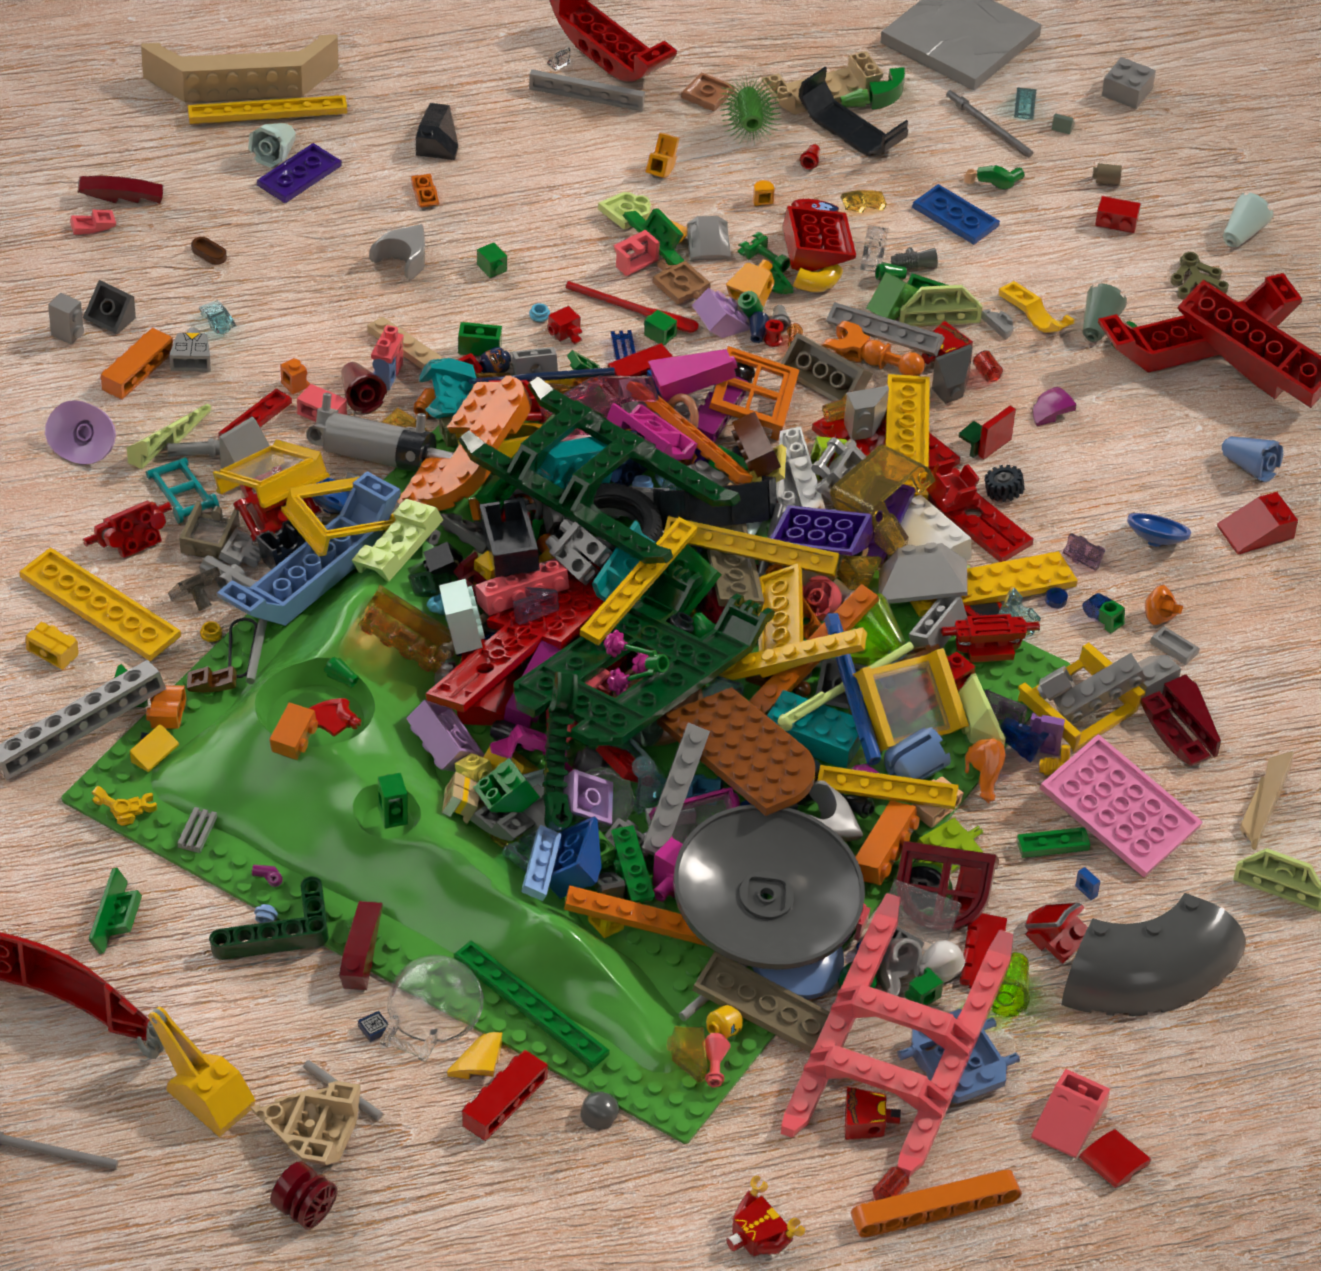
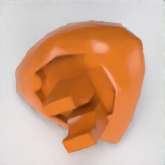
(1161, 606)

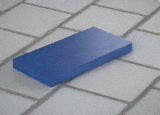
(956, 214)

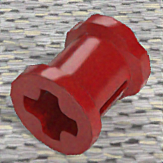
(773, 336)

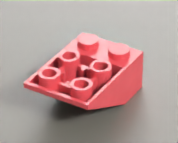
(1071, 1113)

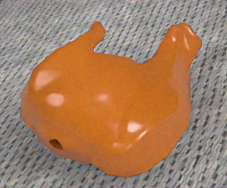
(988, 758)

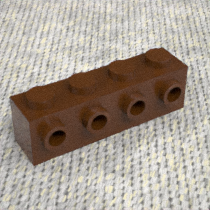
(755, 445)

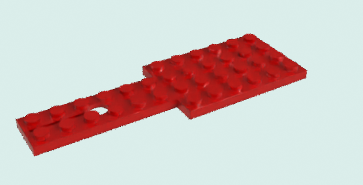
(990, 531)
(514, 644)

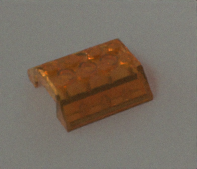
(405, 629)

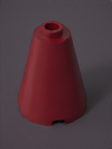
(362, 388)

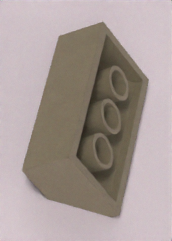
(824, 369)

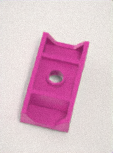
(654, 429)

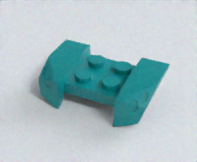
(449, 383)

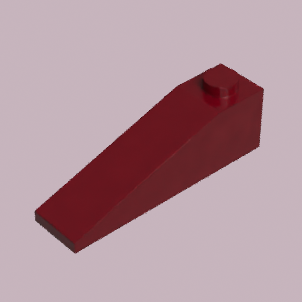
(1192, 711)
(360, 946)

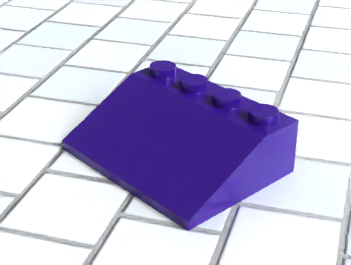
(825, 529)

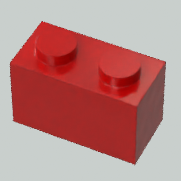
(1117, 214)

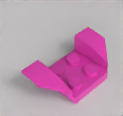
(527, 737)

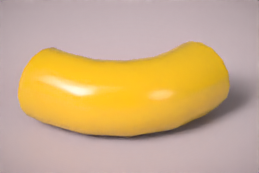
(818, 281)

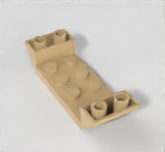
(857, 75)

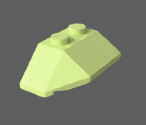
(940, 304)
(978, 713)
(1281, 877)

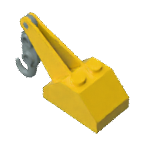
(203, 1082)

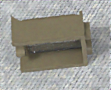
(207, 533)

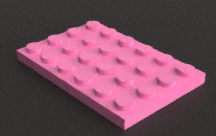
(1121, 805)

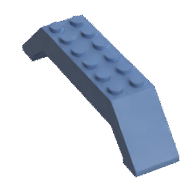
(304, 574)

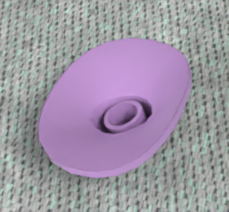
(80, 432)

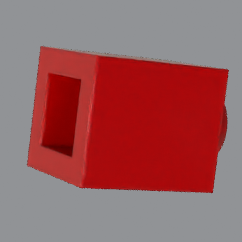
(565, 324)

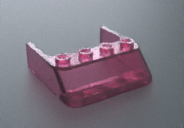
(602, 391)

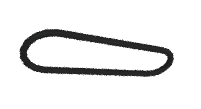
(230, 642)

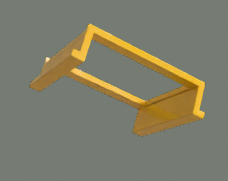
(310, 526)
(1092, 662)

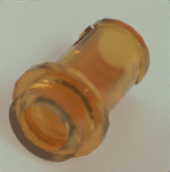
(792, 330)

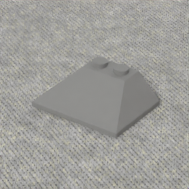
(923, 574)

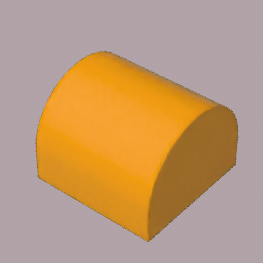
(763, 193)

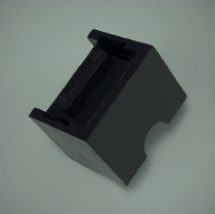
(278, 546)

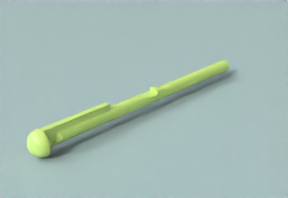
(785, 720)

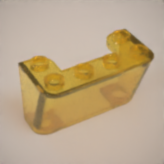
(875, 480)

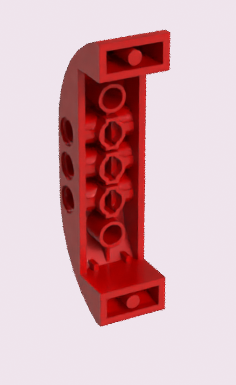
(608, 42)

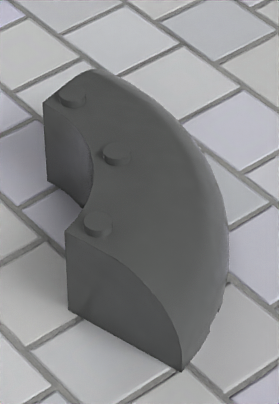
(1154, 961)

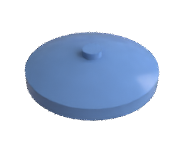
(809, 980)

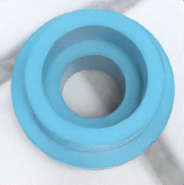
(539, 312)

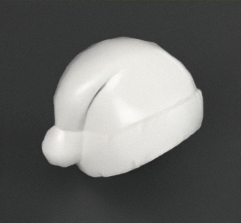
(943, 959)

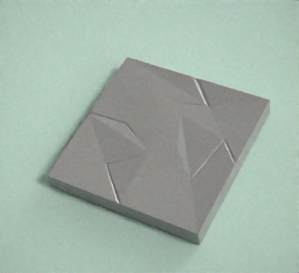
(961, 37)

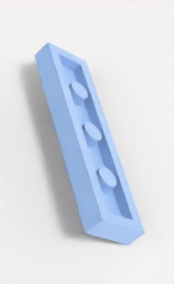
(541, 863)

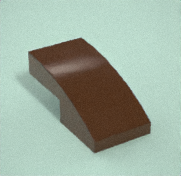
(207, 681)

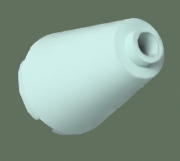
(1247, 218)

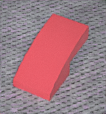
(97, 222)

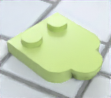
(624, 202)

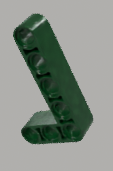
(280, 931)

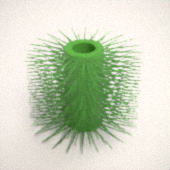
(750, 109)

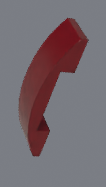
(1171, 732)

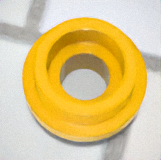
(211, 631)

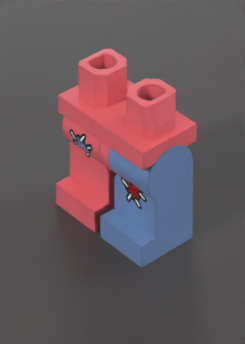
(388, 355)

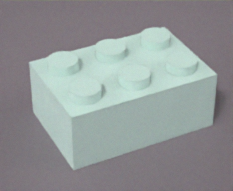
(462, 616)

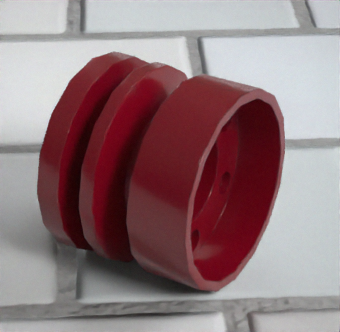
(303, 1195)

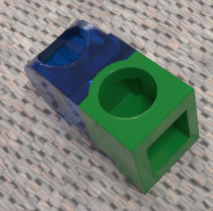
(1105, 611)

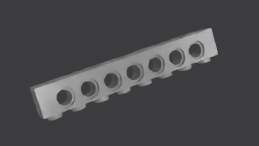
(79, 718)

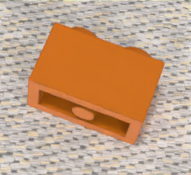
(293, 731)

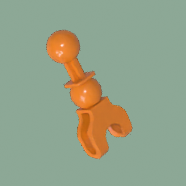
(859, 347)

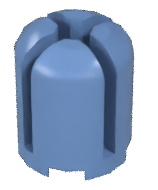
(917, 755)

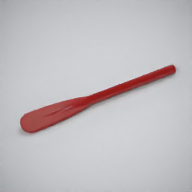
(683, 323)

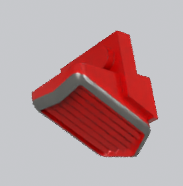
(1057, 929)

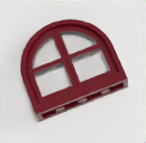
(950, 857)

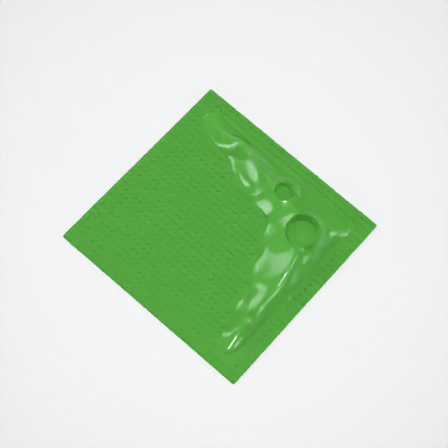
(438, 874)

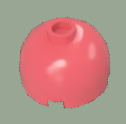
(822, 596)

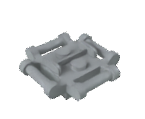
(848, 457)

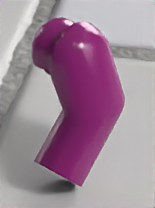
(270, 873)

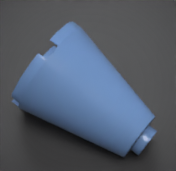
(1254, 455)

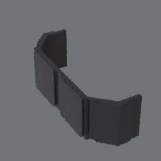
(843, 122)
(756, 505)

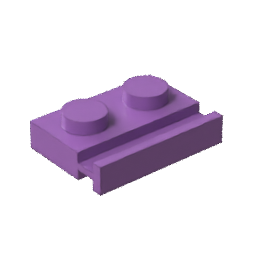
(1054, 727)

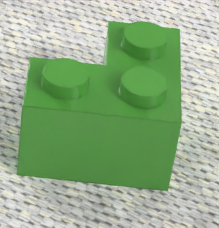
(890, 296)

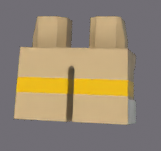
(461, 797)

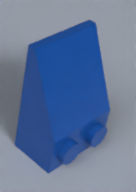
(577, 858)

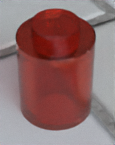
(988, 366)
(891, 1184)

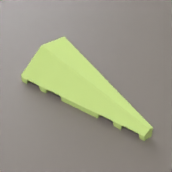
(146, 449)

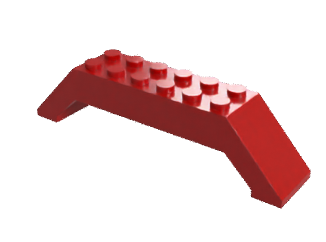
(1178, 342)

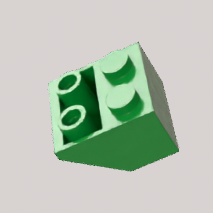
(506, 789)

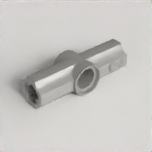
(227, 572)

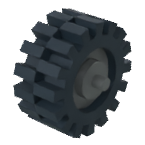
(1004, 483)

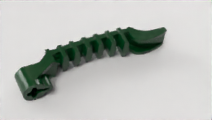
(561, 706)

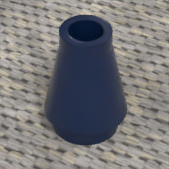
(757, 326)

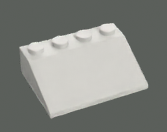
(927, 524)

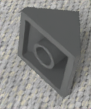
(110, 308)

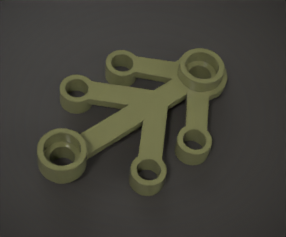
(1191, 262)

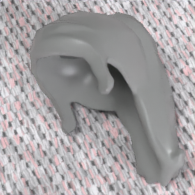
(898, 961)

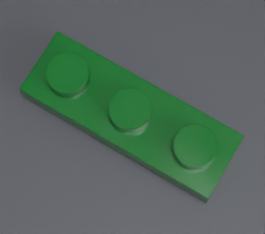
(1053, 842)

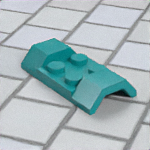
(615, 569)

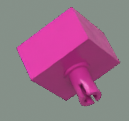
(664, 868)

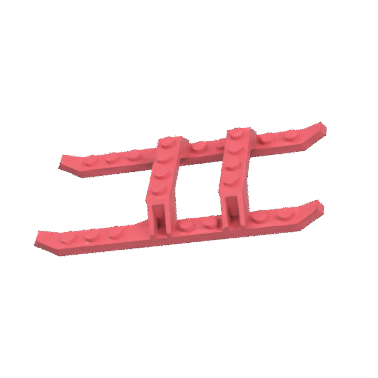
(860, 1000)

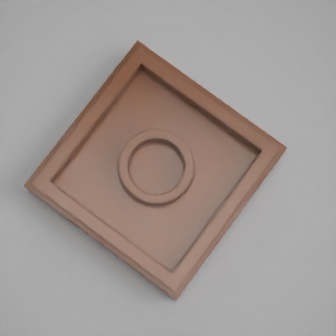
(705, 91)

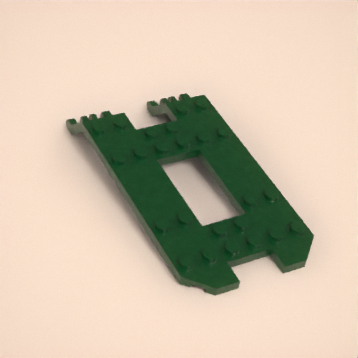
(646, 626)

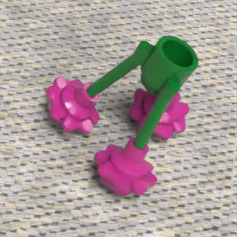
(645, 664)

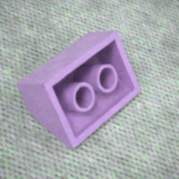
(442, 734)

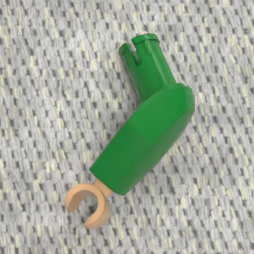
(995, 175)

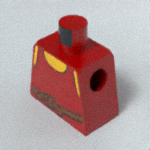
(952, 341)
(867, 1114)

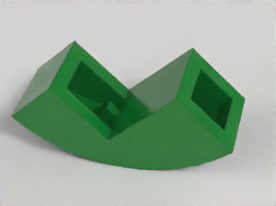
(887, 92)

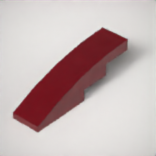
(114, 187)

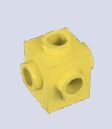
(474, 767)

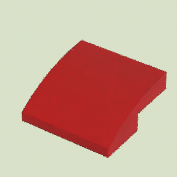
(1115, 1158)

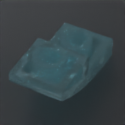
(217, 316)

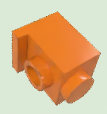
(294, 376)

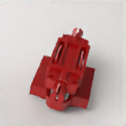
(131, 528)
(990, 636)

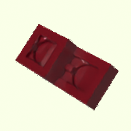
(466, 565)

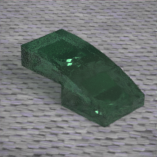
(426, 584)

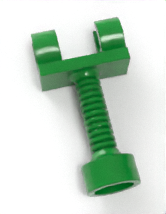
(759, 246)

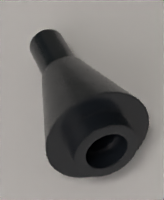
(860, 805)

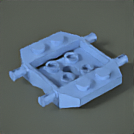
(983, 1071)

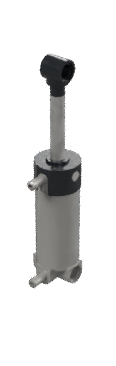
(374, 440)

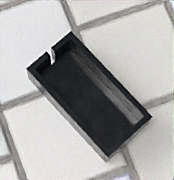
(509, 542)

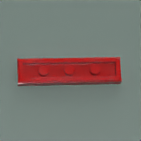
(263, 410)

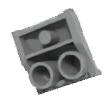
(708, 238)

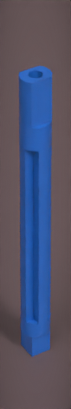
(854, 696)

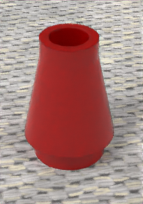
(810, 158)

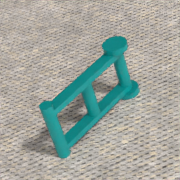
(179, 513)

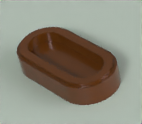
(209, 250)

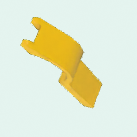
(1033, 307)

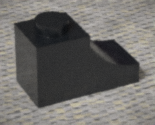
(442, 559)

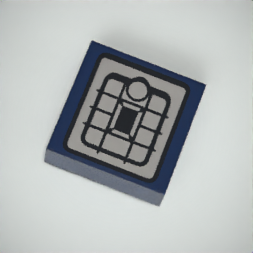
(373, 1025)

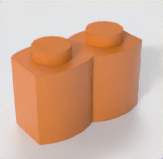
(167, 707)

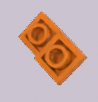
(424, 190)

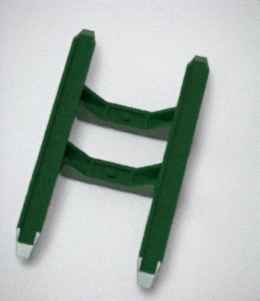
(578, 497)

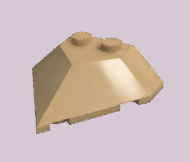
(314, 1122)

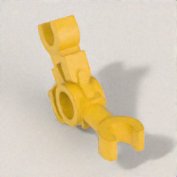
(124, 809)

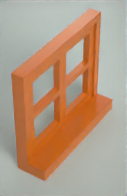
(782, 398)

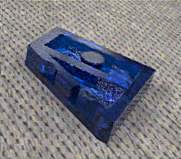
(1022, 738)

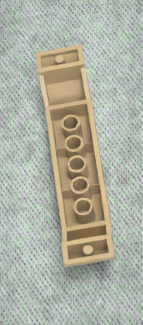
(240, 74)

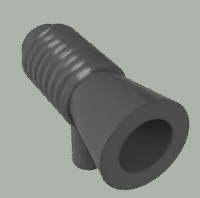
(913, 259)

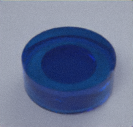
(1056, 597)

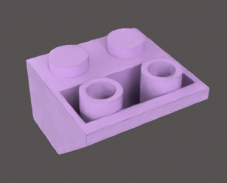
(720, 314)

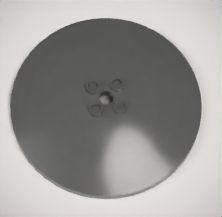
(785, 854)

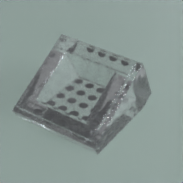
(560, 59)

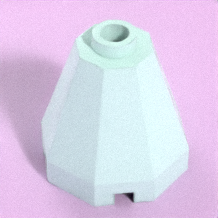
(271, 143)

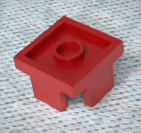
(951, 488)

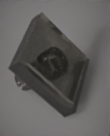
(195, 586)

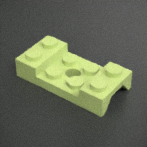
(401, 540)

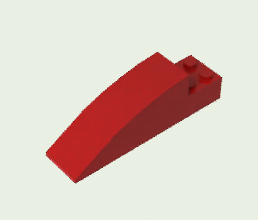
(1254, 345)

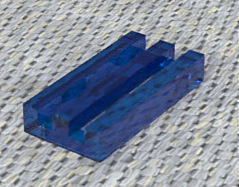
(622, 336)

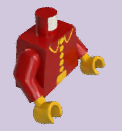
(759, 1226)

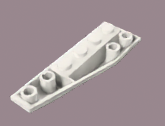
(799, 480)

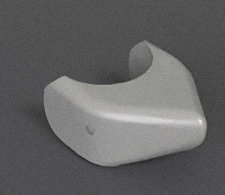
(405, 244)
(835, 811)

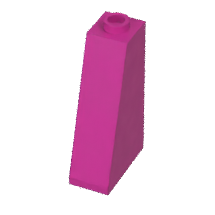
(691, 372)

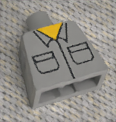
(190, 352)

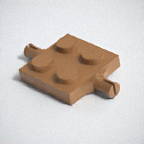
(680, 281)

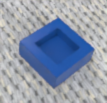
(1087, 883)

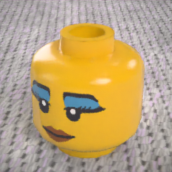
(725, 1021)

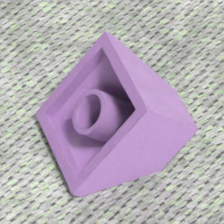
(589, 796)

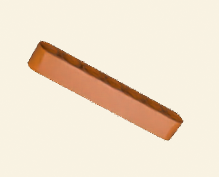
(935, 1203)

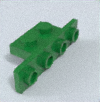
(661, 229)
(631, 865)
(115, 911)

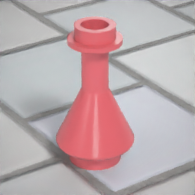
(716, 1049)

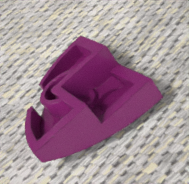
(1052, 403)

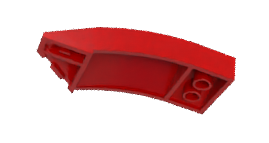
(63, 977)

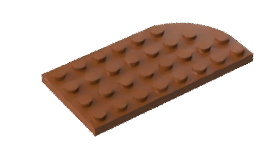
(747, 750)

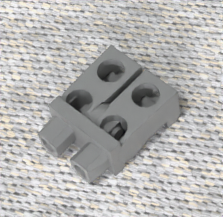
(572, 545)

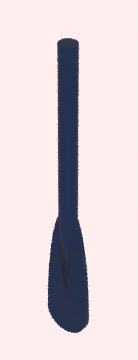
(556, 375)

